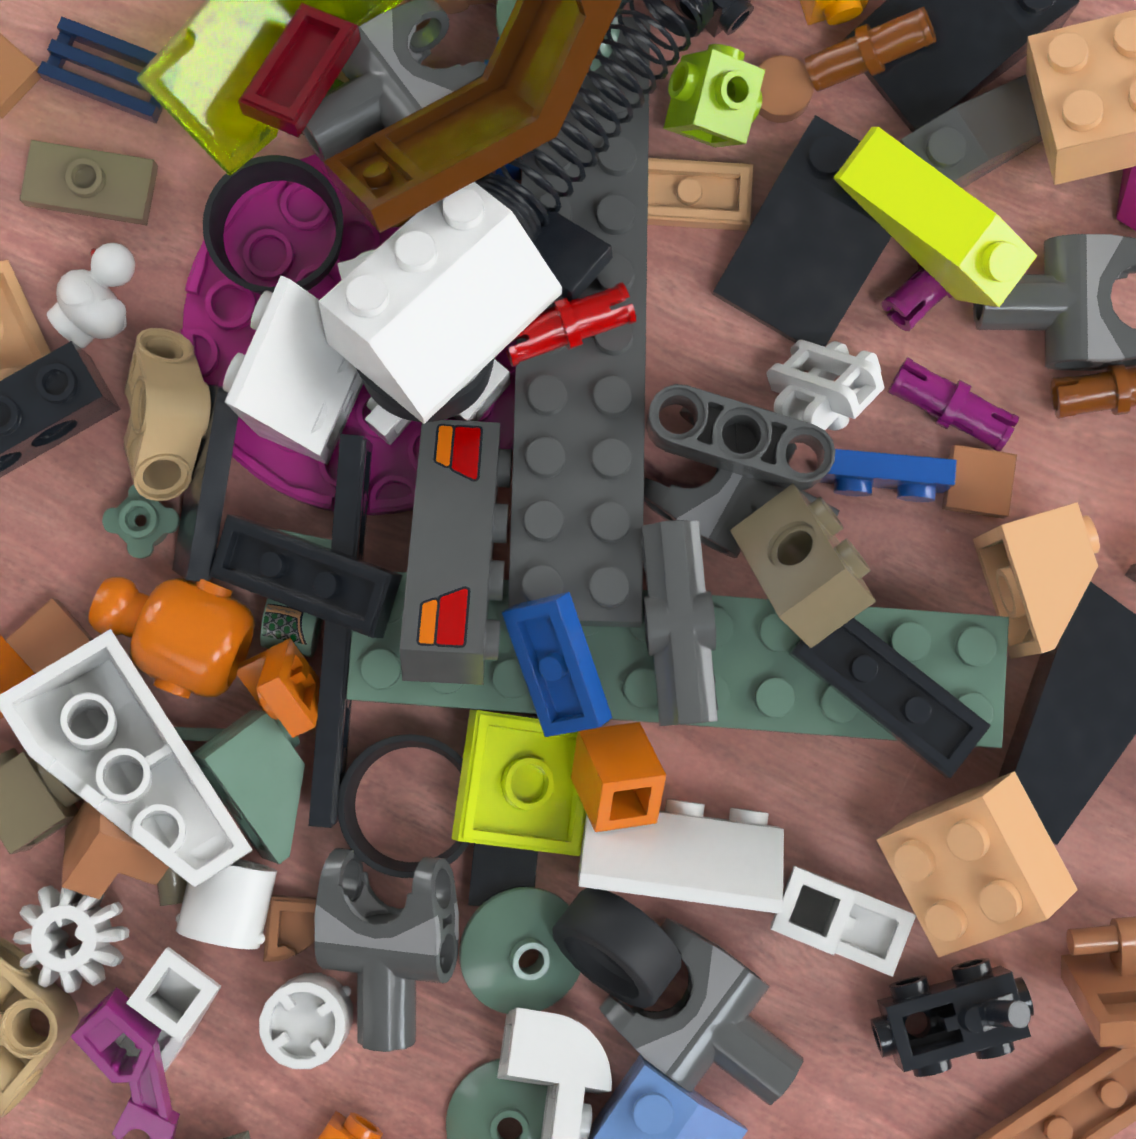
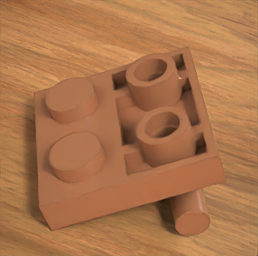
(1103, 979)

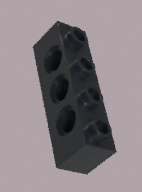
(50, 404)

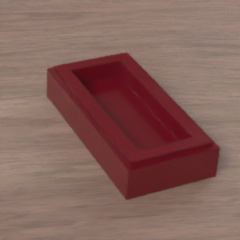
(299, 70)

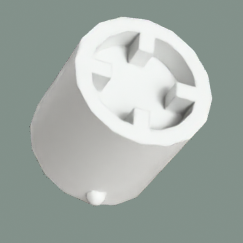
(229, 906)
(306, 1020)

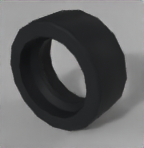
(617, 947)

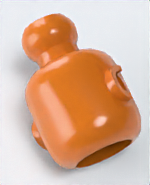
(180, 634)

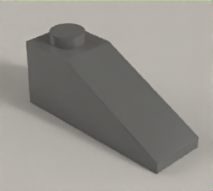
(979, 133)

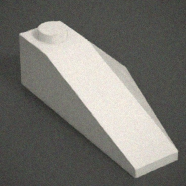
(115, 748)

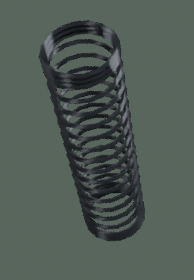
(515, 197)

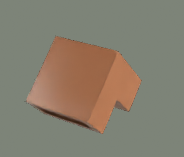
(99, 851)

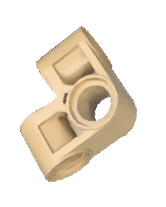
(167, 413)
(22, 1050)

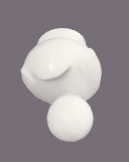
(86, 304)

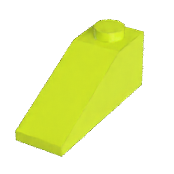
(935, 220)

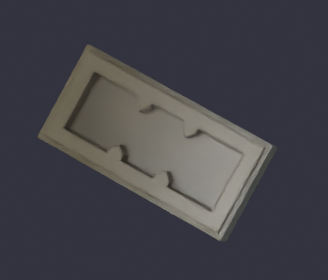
(89, 182)

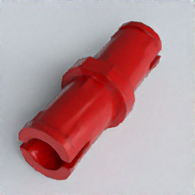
(572, 322)

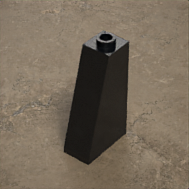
(1077, 712)

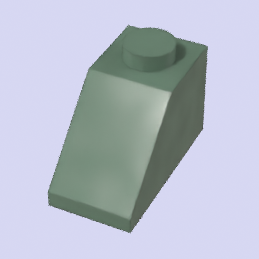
(257, 780)

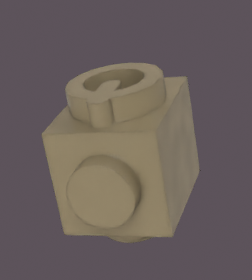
(31, 802)

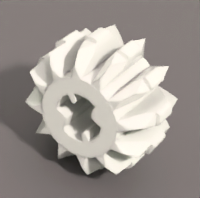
(49, 940)

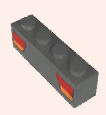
(452, 553)

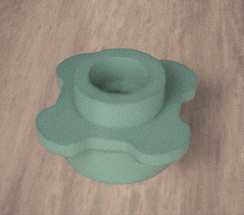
(141, 539)

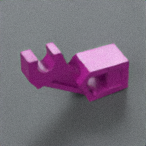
(150, 1099)

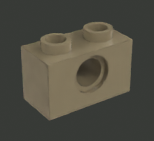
(803, 565)

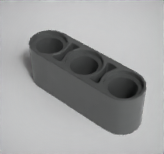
(771, 431)

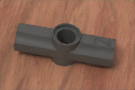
(679, 623)

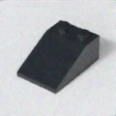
(971, 50)
(805, 245)

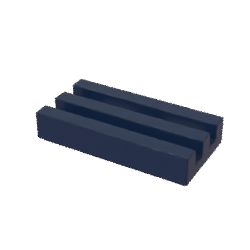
(62, 51)

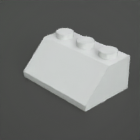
(439, 299)
(690, 858)

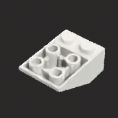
(290, 379)

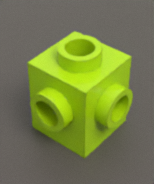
(714, 96)

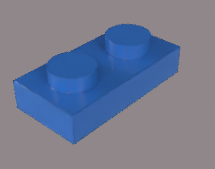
(913, 476)
(557, 665)

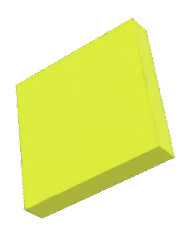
(518, 786)

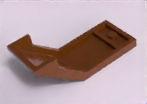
(482, 124)

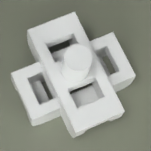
(825, 401)

